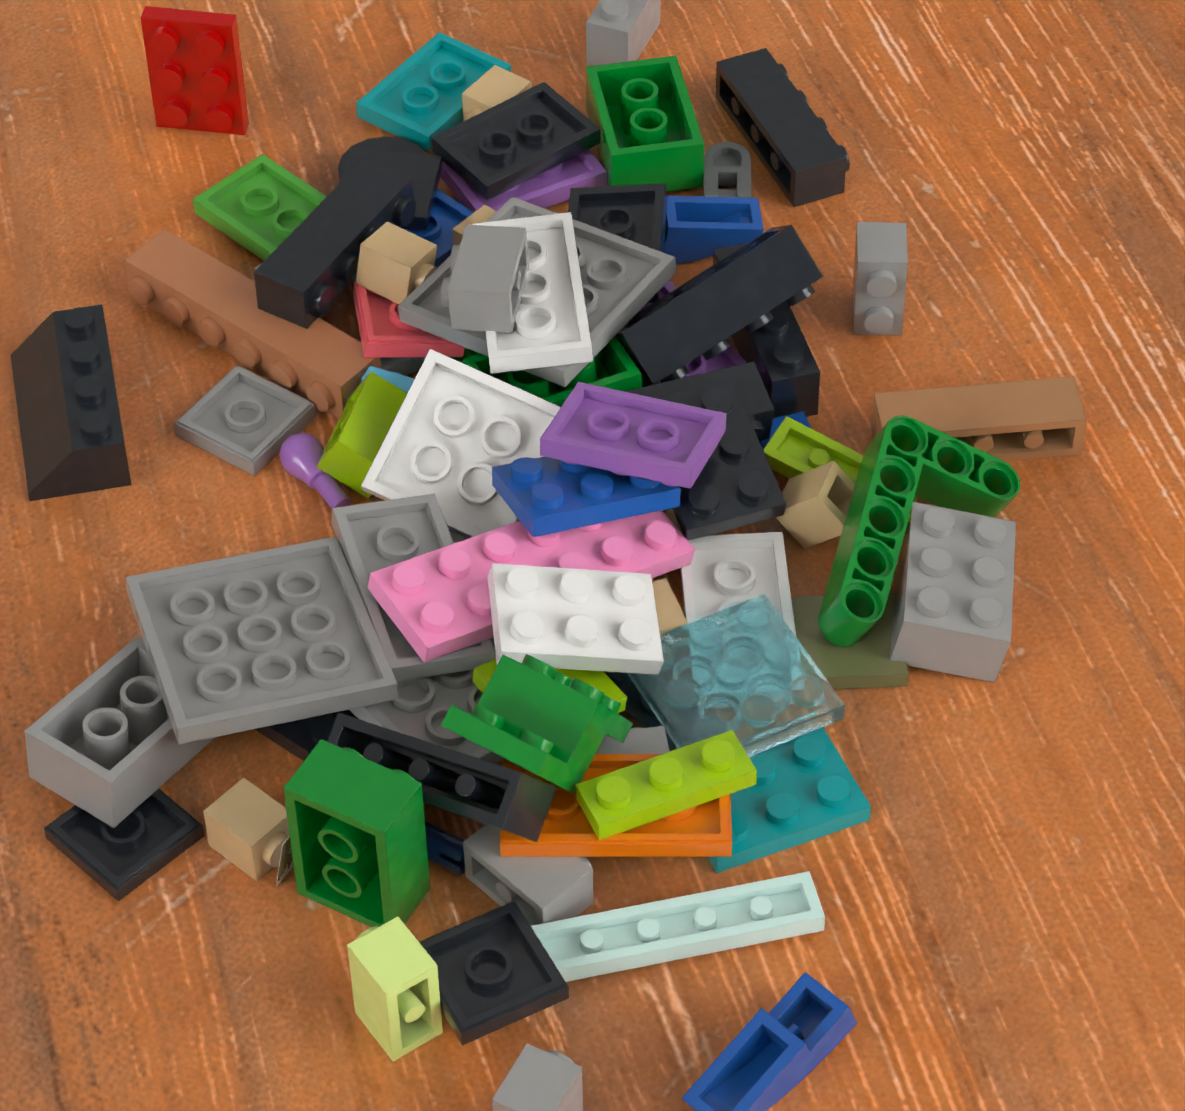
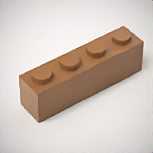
(999, 418)

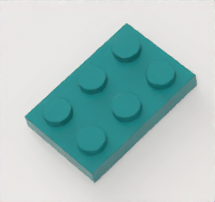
(426, 90)
(797, 797)

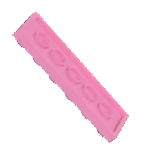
(444, 595)

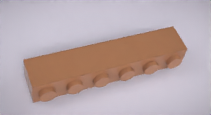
(224, 311)

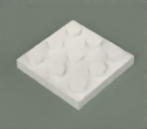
(451, 437)

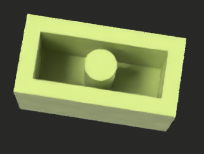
(395, 988)

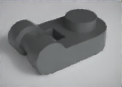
(727, 166)

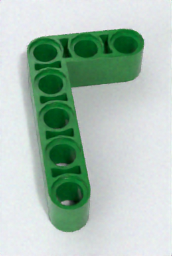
(897, 466)

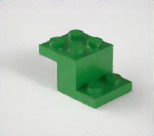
(540, 720)

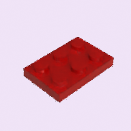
(195, 70)

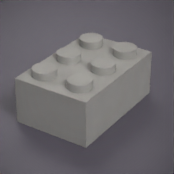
(954, 592)
(109, 739)

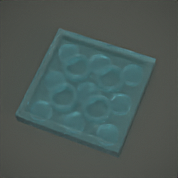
(739, 675)

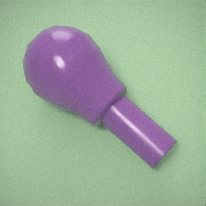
(300, 457)

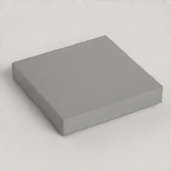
(245, 419)

